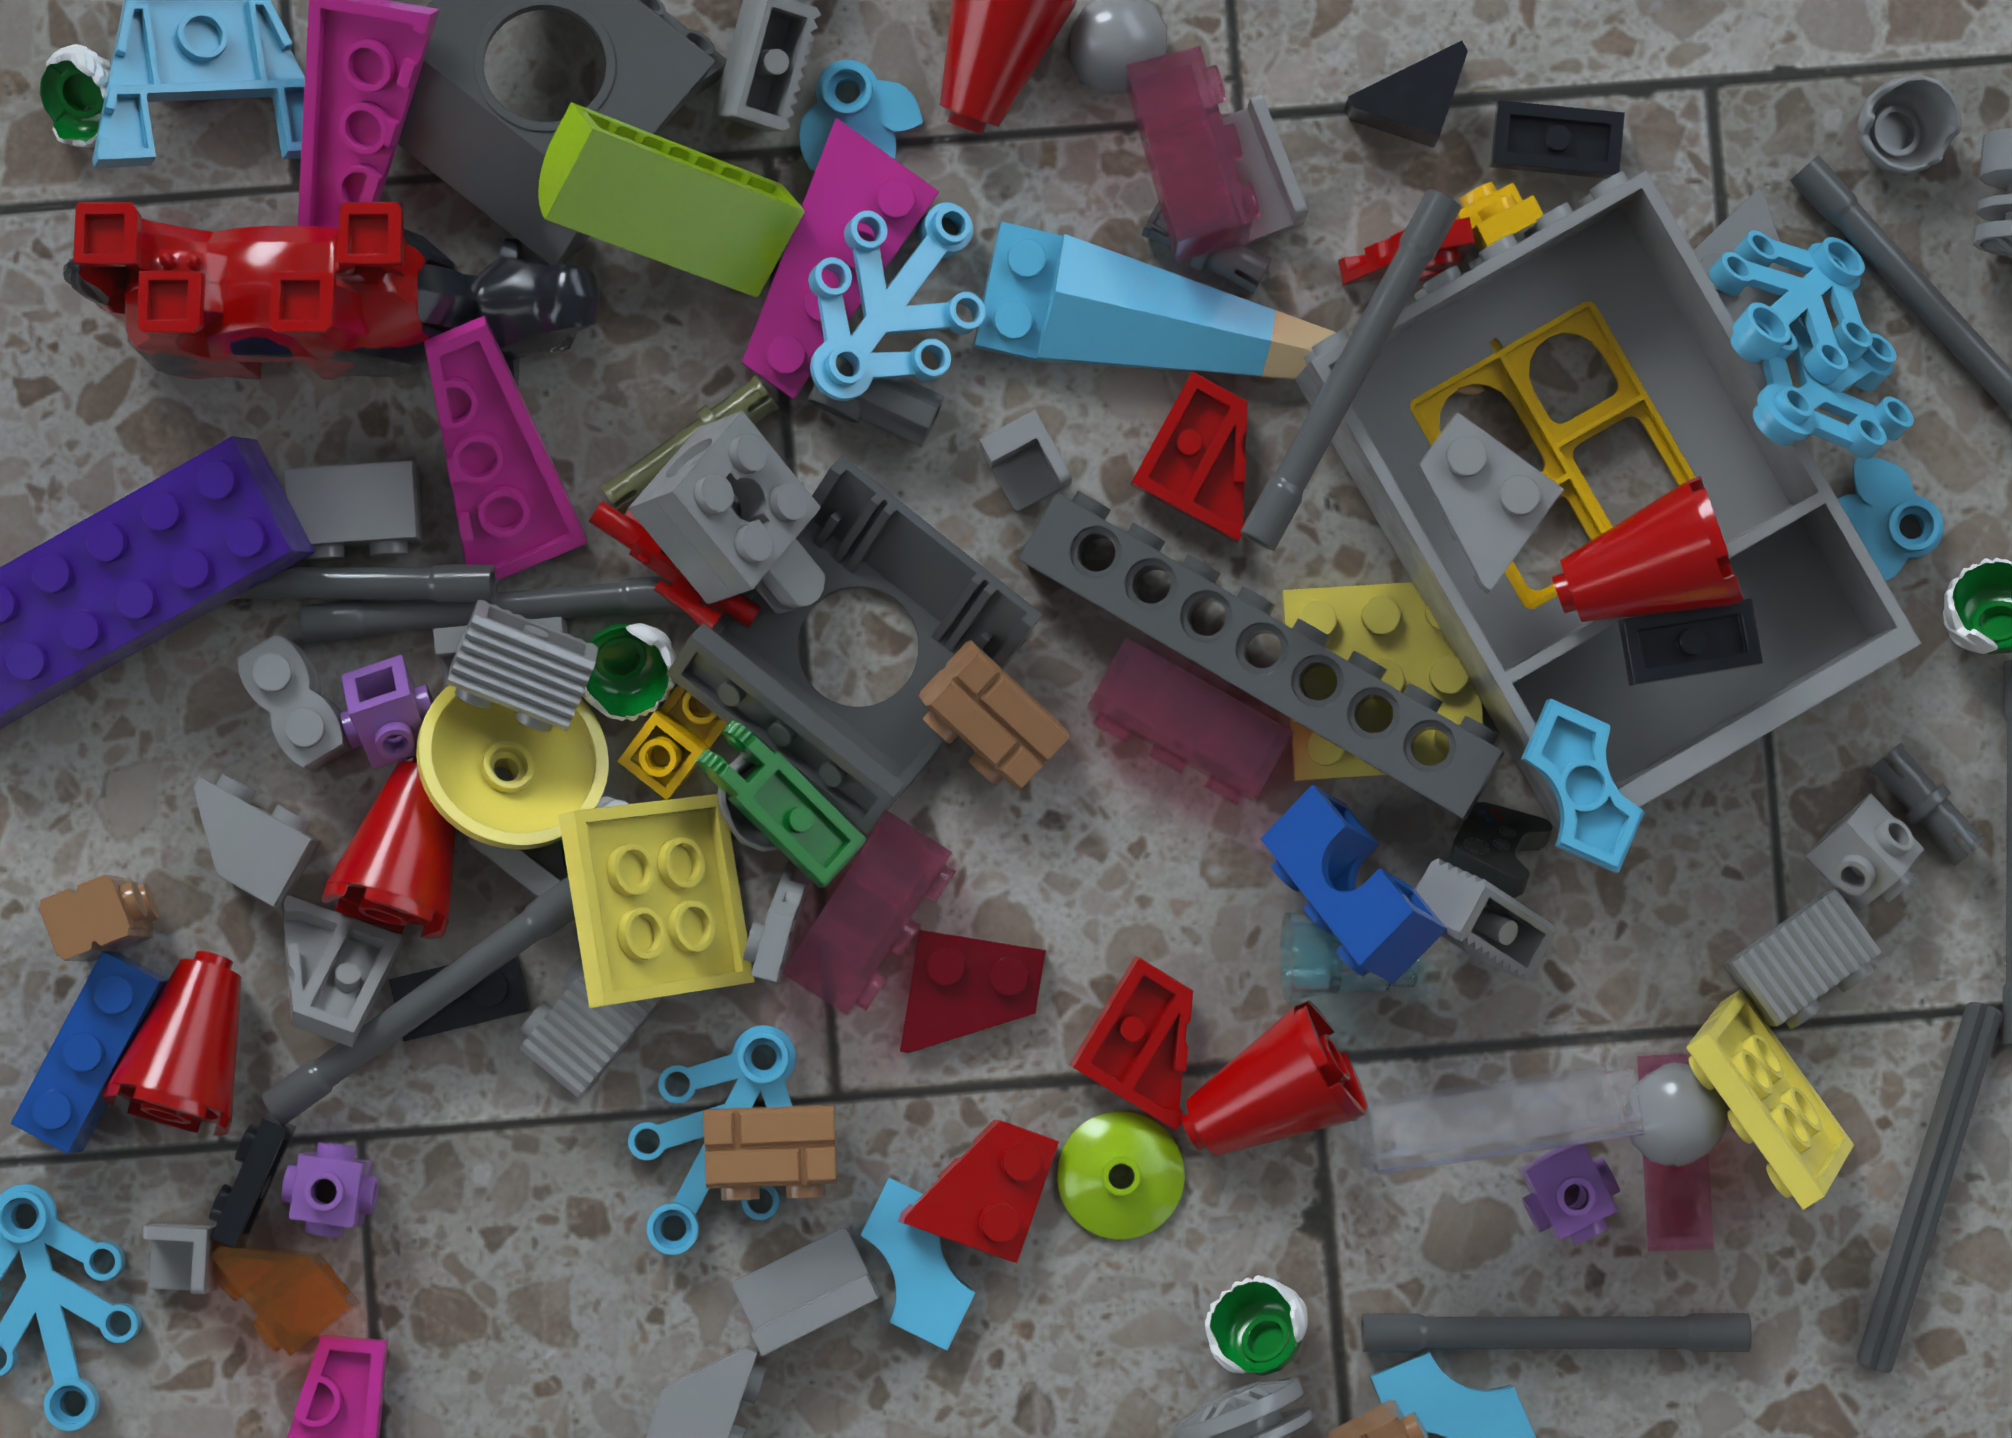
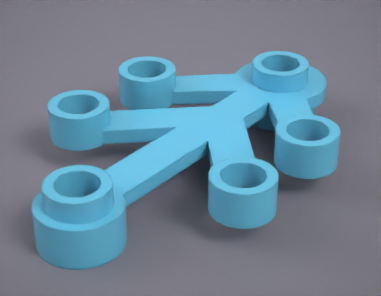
(886, 308)
(1762, 330)
(1789, 412)
(691, 1127)
(46, 1294)

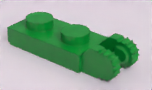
(785, 807)

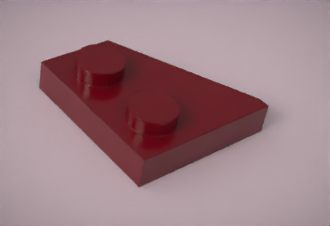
(967, 987)

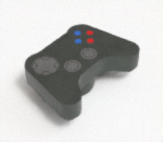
(1490, 841)

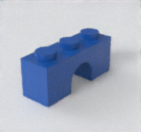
(1319, 853)
(69, 1087)

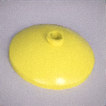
(550, 771)

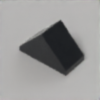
(1413, 99)

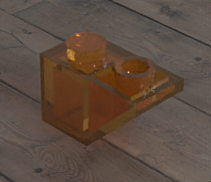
(287, 1289)

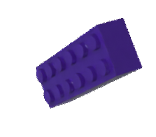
(141, 571)

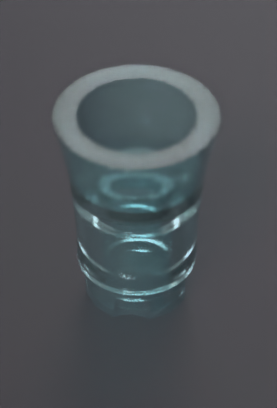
(1314, 968)

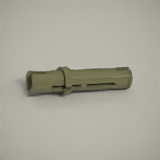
(628, 485)

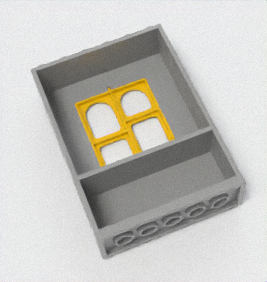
(1643, 299)

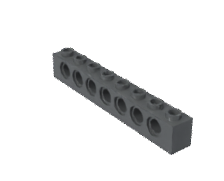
(1058, 553)

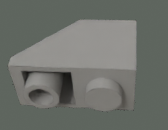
(250, 845)
(709, 1398)

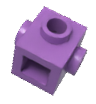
(384, 711)
(1547, 1181)
(354, 1185)

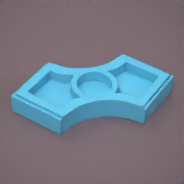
(1594, 814)
(928, 1293)
(1449, 1406)

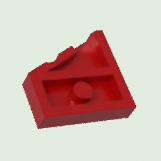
(1380, 255)
(1200, 457)
(1141, 1042)
(988, 1192)

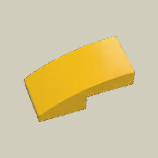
(1497, 213)
(671, 742)

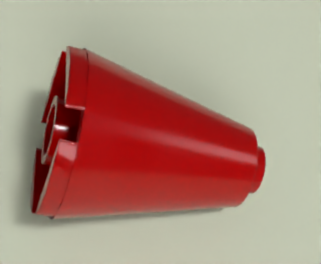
(993, 55)
(1652, 562)
(398, 861)
(185, 1050)
(1277, 1088)

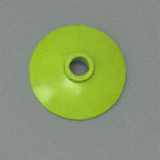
(1115, 1140)

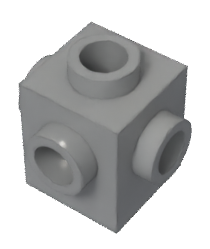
(1867, 854)

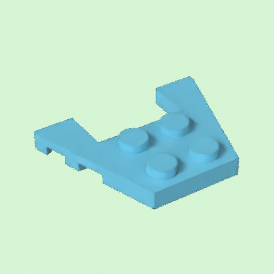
(195, 54)

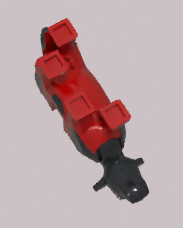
(313, 295)

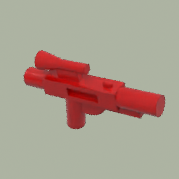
(632, 534)

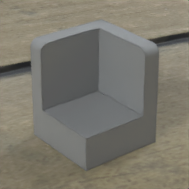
(1025, 461)
(181, 1257)

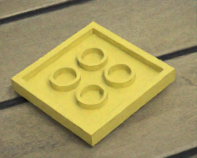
(1399, 634)
(655, 899)
(1769, 1100)

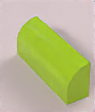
(665, 201)

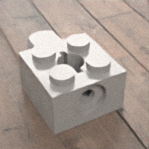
(730, 544)

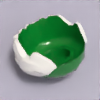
(75, 93)
(1980, 607)
(630, 671)
(1256, 1326)

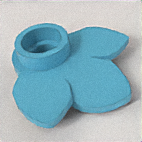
(876, 114)
(1876, 509)

